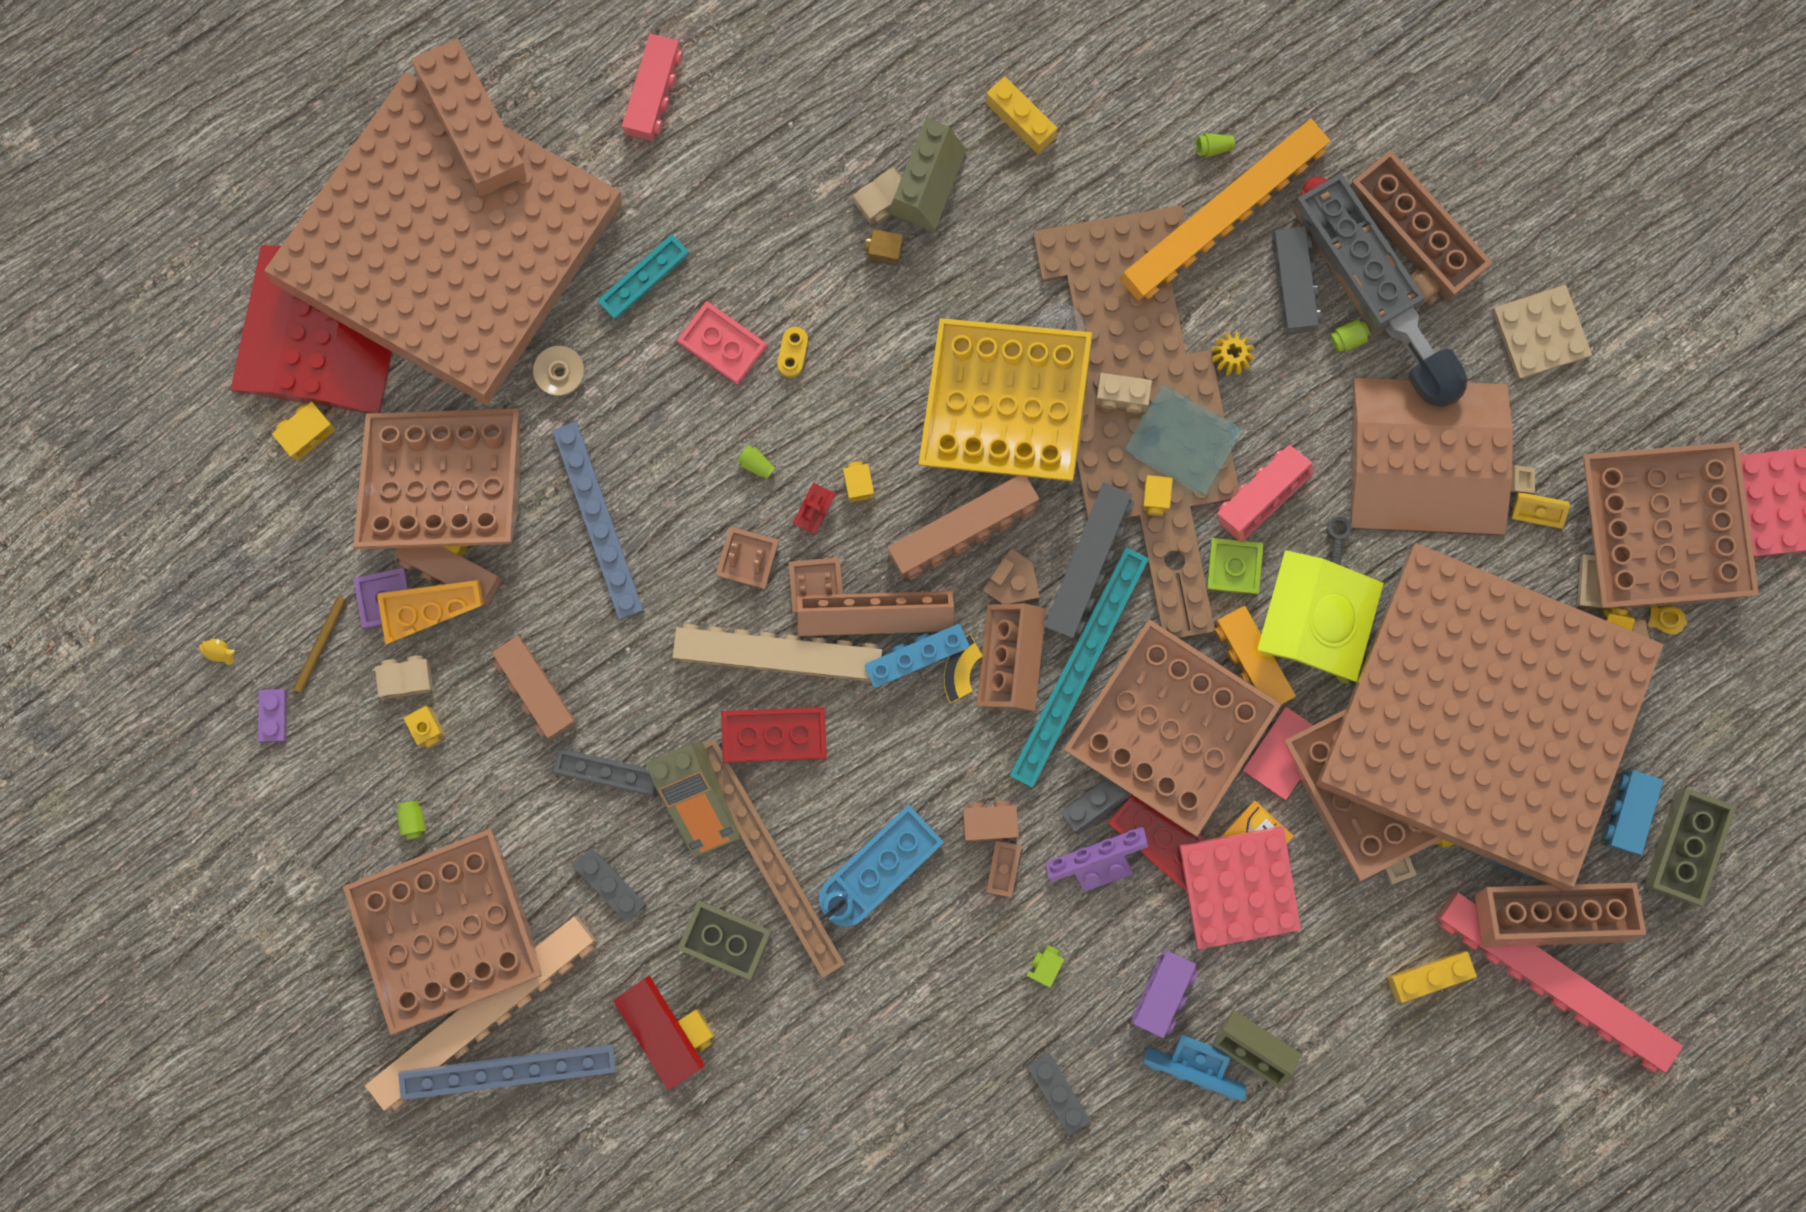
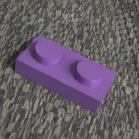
(272, 715)

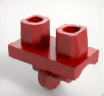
(814, 508)

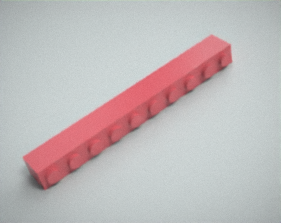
(1566, 989)

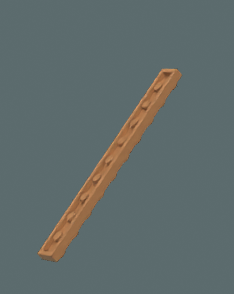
(774, 867)

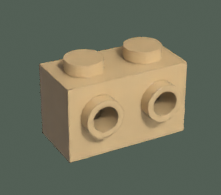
(1123, 393)

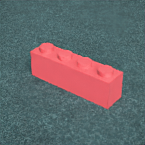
(651, 87)
(1264, 493)

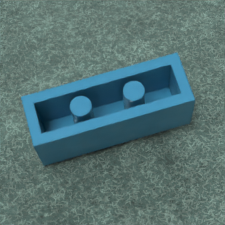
(1632, 812)

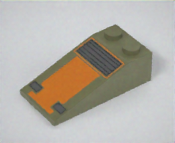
(694, 798)

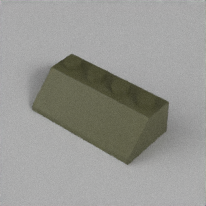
(928, 176)

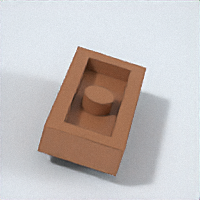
(1003, 869)

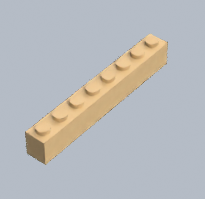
(773, 653)

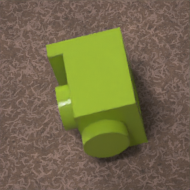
(1046, 966)

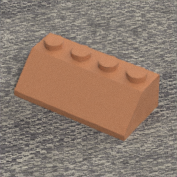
(1011, 657)

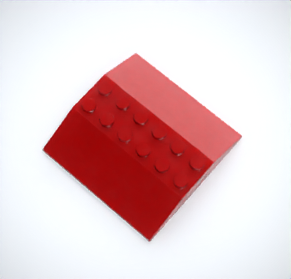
(304, 354)

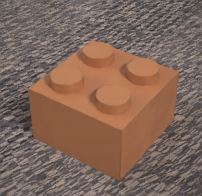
(990, 822)

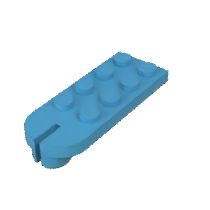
(879, 868)

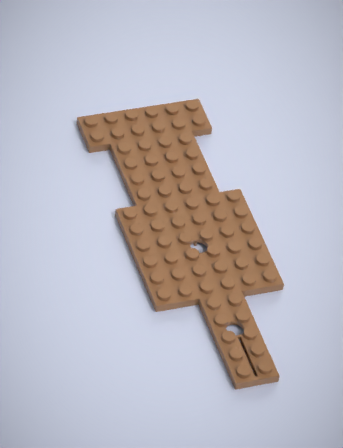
(1148, 344)

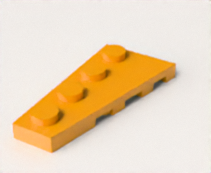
(421, 607)

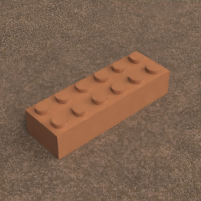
(468, 117)
(1419, 225)
(963, 527)
(1559, 916)

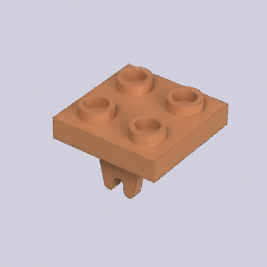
(747, 558)
(814, 578)

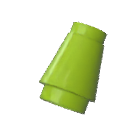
(1214, 144)
(755, 462)

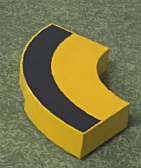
(958, 671)

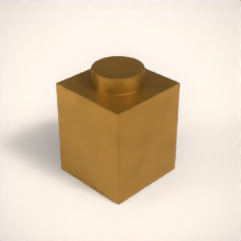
(884, 247)

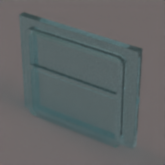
(1183, 440)

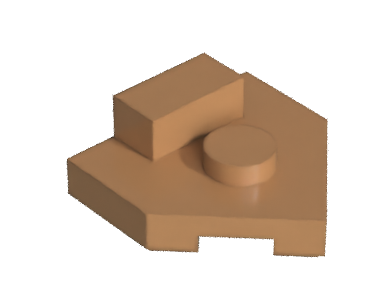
(1013, 580)

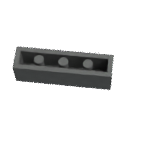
(1295, 280)

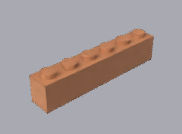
(875, 613)

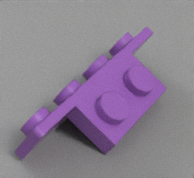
(1100, 862)

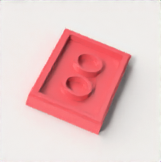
(722, 343)
(1271, 761)

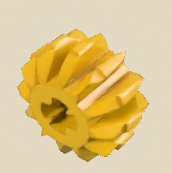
(1237, 346)

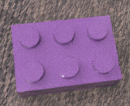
(1164, 994)

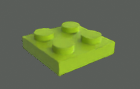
(1234, 566)

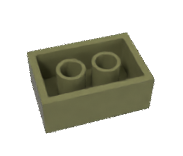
(725, 940)

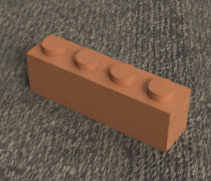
(447, 567)
(534, 688)

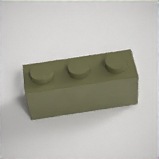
(1256, 1049)

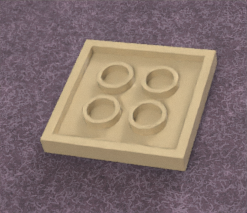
(1541, 332)

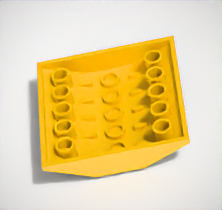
(1006, 399)

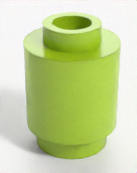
(1350, 336)
(411, 820)

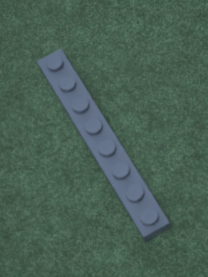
(598, 520)
(506, 1072)

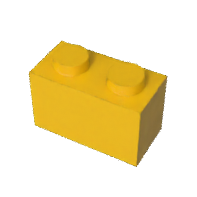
(303, 431)

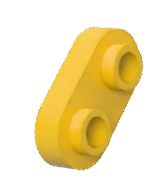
(793, 351)

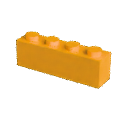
(1260, 671)

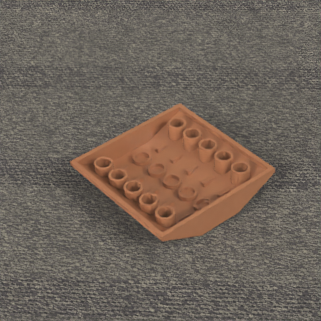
(1428, 462)
(438, 479)
(1670, 526)
(1172, 727)
(1361, 834)
(443, 931)

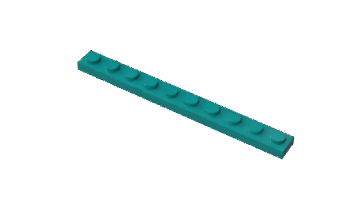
(1079, 667)

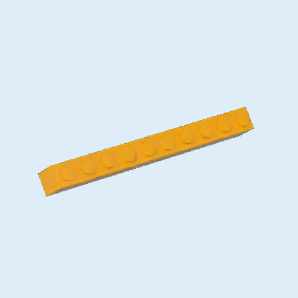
(1224, 210)

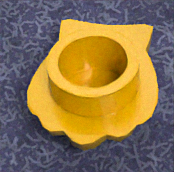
(1667, 619)
(217, 651)

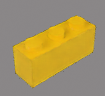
(1021, 115)
(1431, 976)

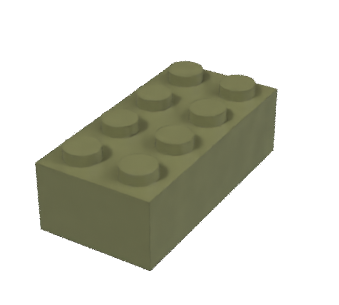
(1690, 847)

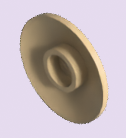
(552, 360)

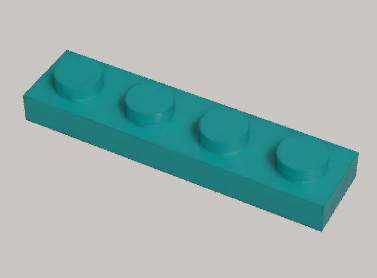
(643, 277)

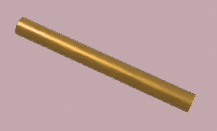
(319, 644)

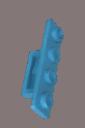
(917, 655)
(1197, 1064)

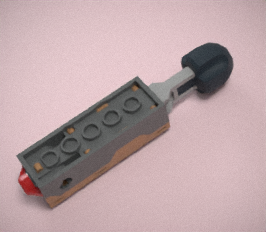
(1376, 282)

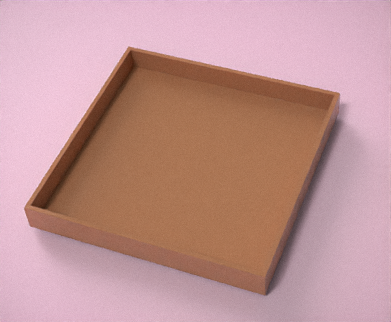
(429, 264)
(1490, 716)

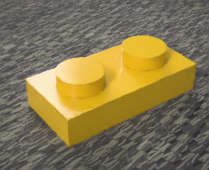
(1540, 510)

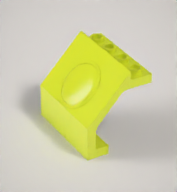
(1320, 615)

